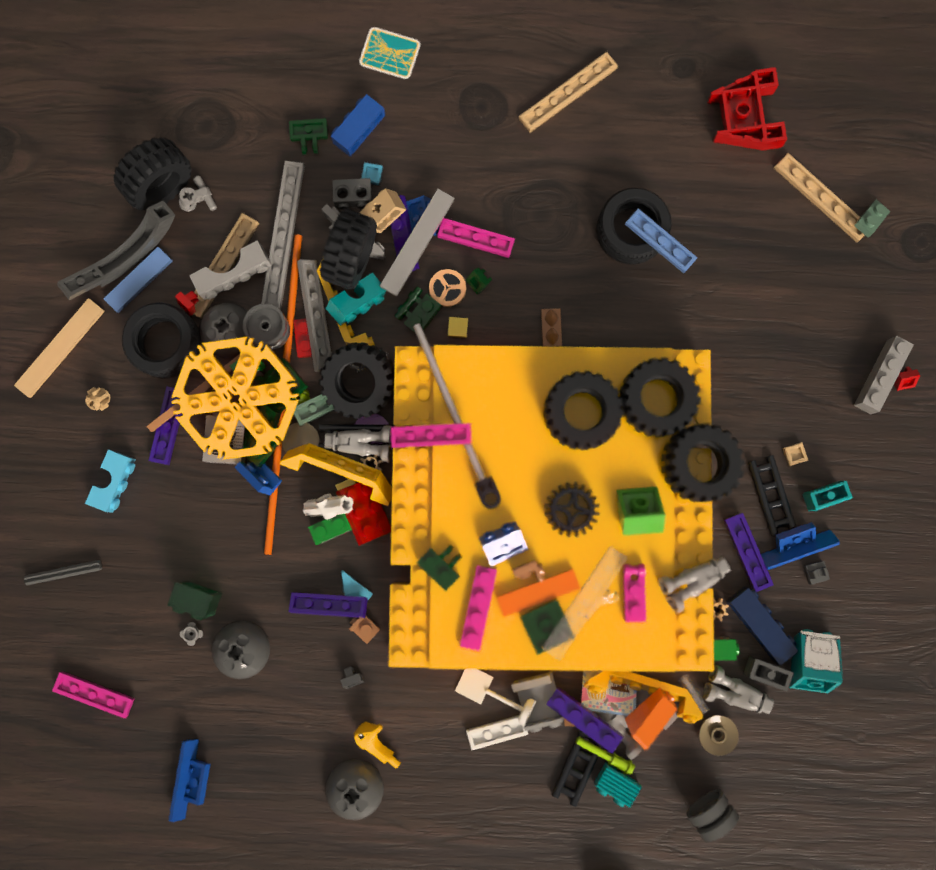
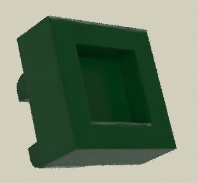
(478, 280)

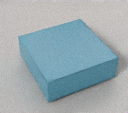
(373, 172)

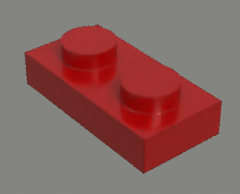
(302, 338)

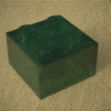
(194, 599)

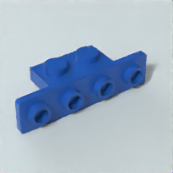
(798, 544)
(190, 781)

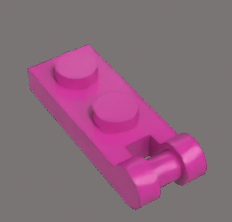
(634, 593)

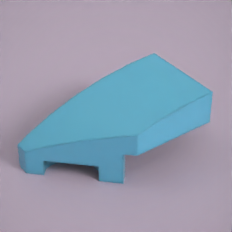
(353, 588)

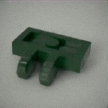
(308, 130)
(439, 569)

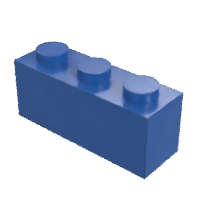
(357, 125)

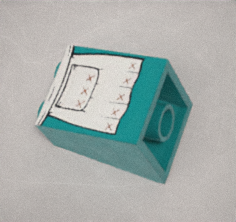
(817, 662)

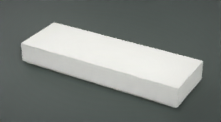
(495, 732)

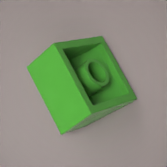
(640, 511)

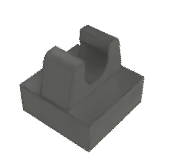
(816, 572)
(352, 679)

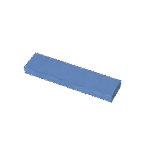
(660, 240)
(137, 280)

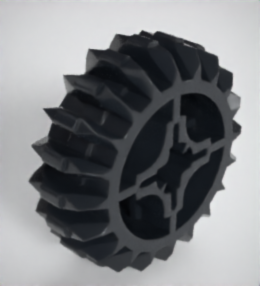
(573, 500)

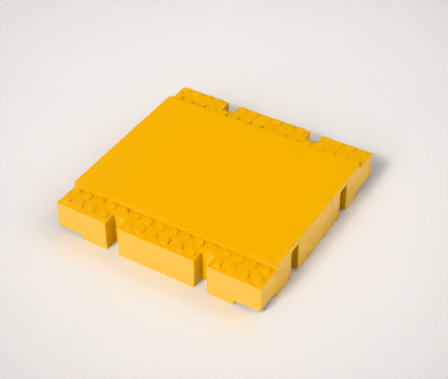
(438, 506)

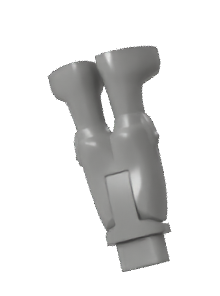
(357, 442)
(697, 580)
(740, 693)
(633, 748)

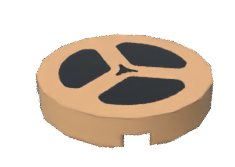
(447, 287)

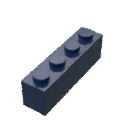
(762, 626)

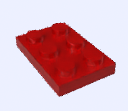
(368, 516)

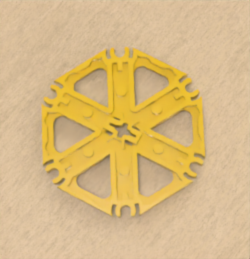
(238, 384)

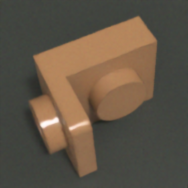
(524, 571)
(364, 628)

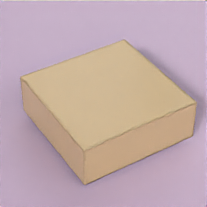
(795, 454)

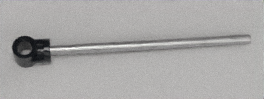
(484, 485)

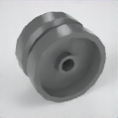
(258, 318)
(712, 815)

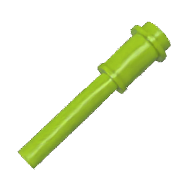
(615, 760)

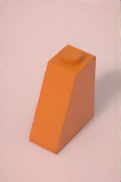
(651, 717)

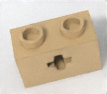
(384, 209)

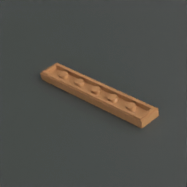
(200, 389)

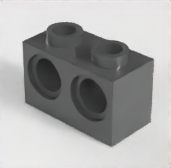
(353, 188)

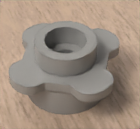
(185, 634)

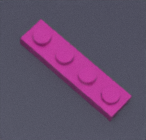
(476, 237)
(431, 435)
(478, 608)
(93, 694)

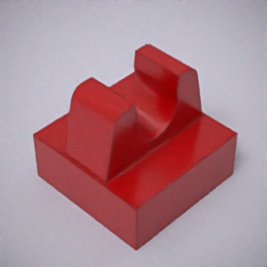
(187, 302)
(907, 379)

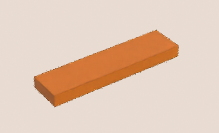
(538, 592)

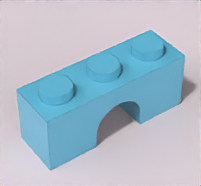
(119, 467)

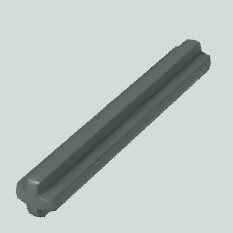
(63, 572)

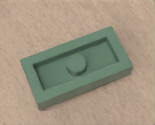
(872, 218)
(312, 409)

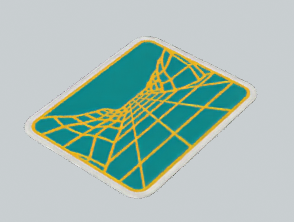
(390, 53)

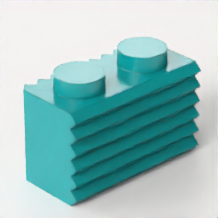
(827, 495)
(617, 785)

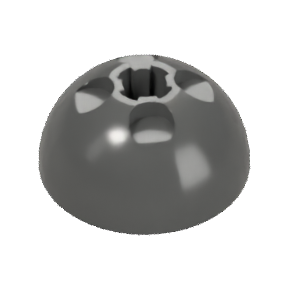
(211, 323)
(251, 647)
(354, 778)

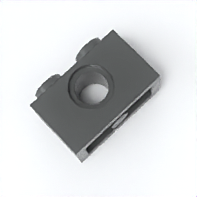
(768, 673)

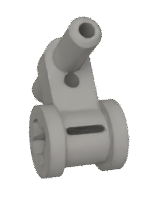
(194, 196)

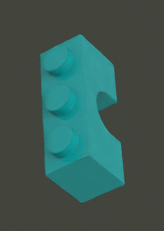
(345, 308)

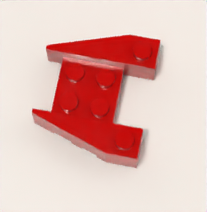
(744, 113)

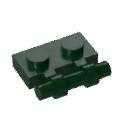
(422, 314)

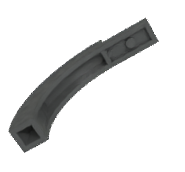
(132, 251)

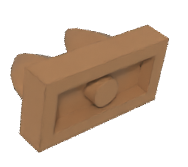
(551, 328)

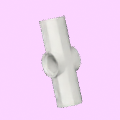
(328, 506)

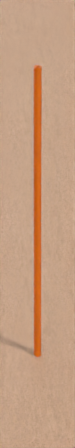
(287, 355)

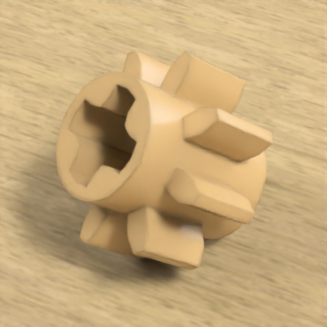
(97, 398)
(370, 459)
(722, 609)

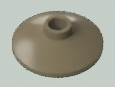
(727, 739)

